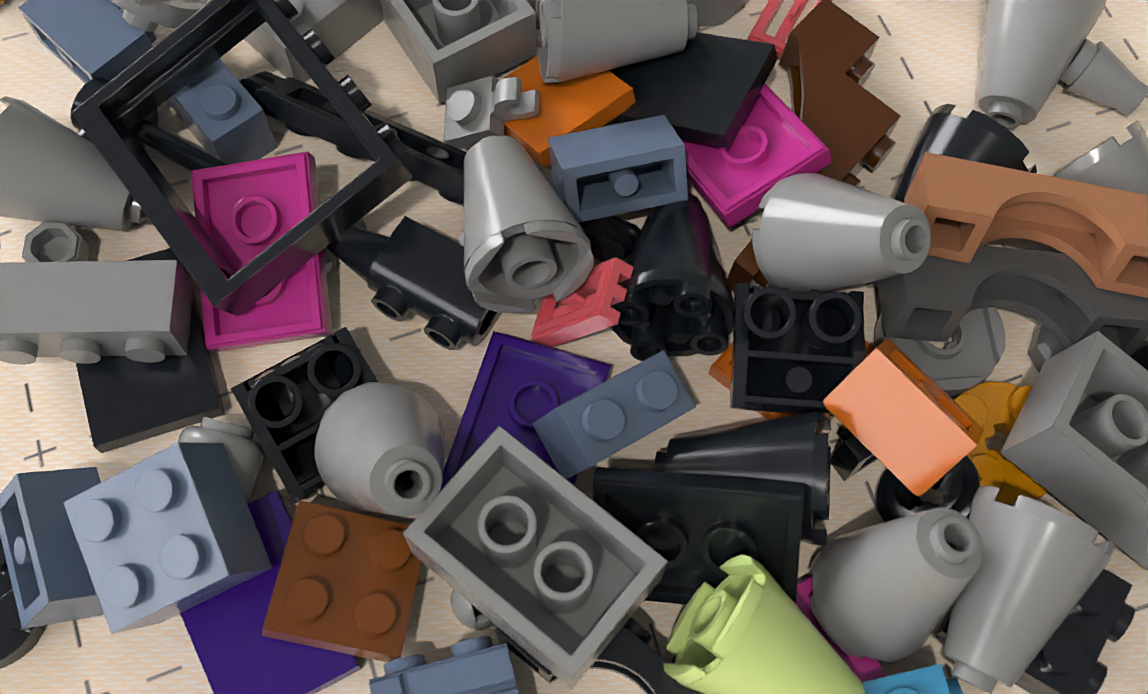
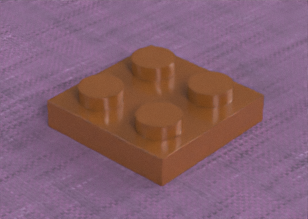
(344, 584)

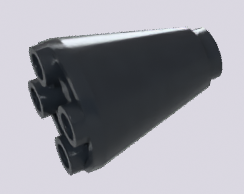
(676, 287)

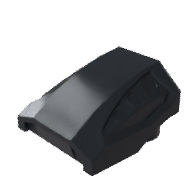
(793, 347)
(289, 402)

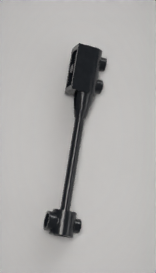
(407, 271)

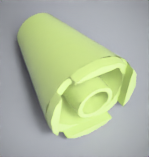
(753, 641)

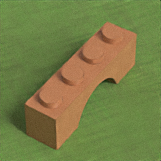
(985, 202)

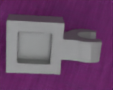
(482, 107)

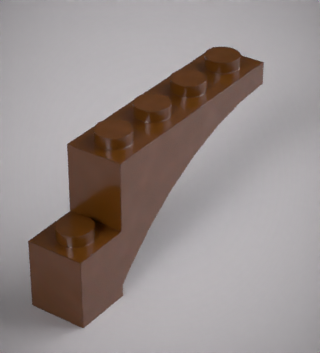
(825, 70)

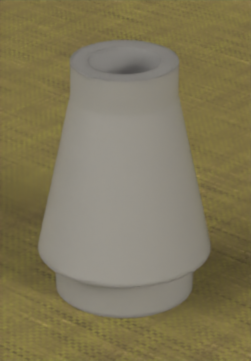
(1104, 78)

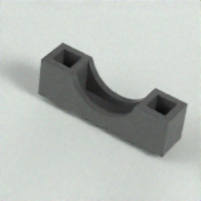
(1034, 282)

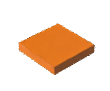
(566, 107)

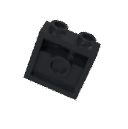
(1071, 655)

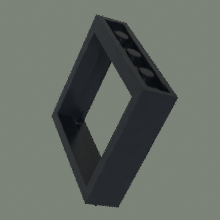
(170, 67)

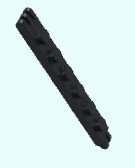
(428, 160)

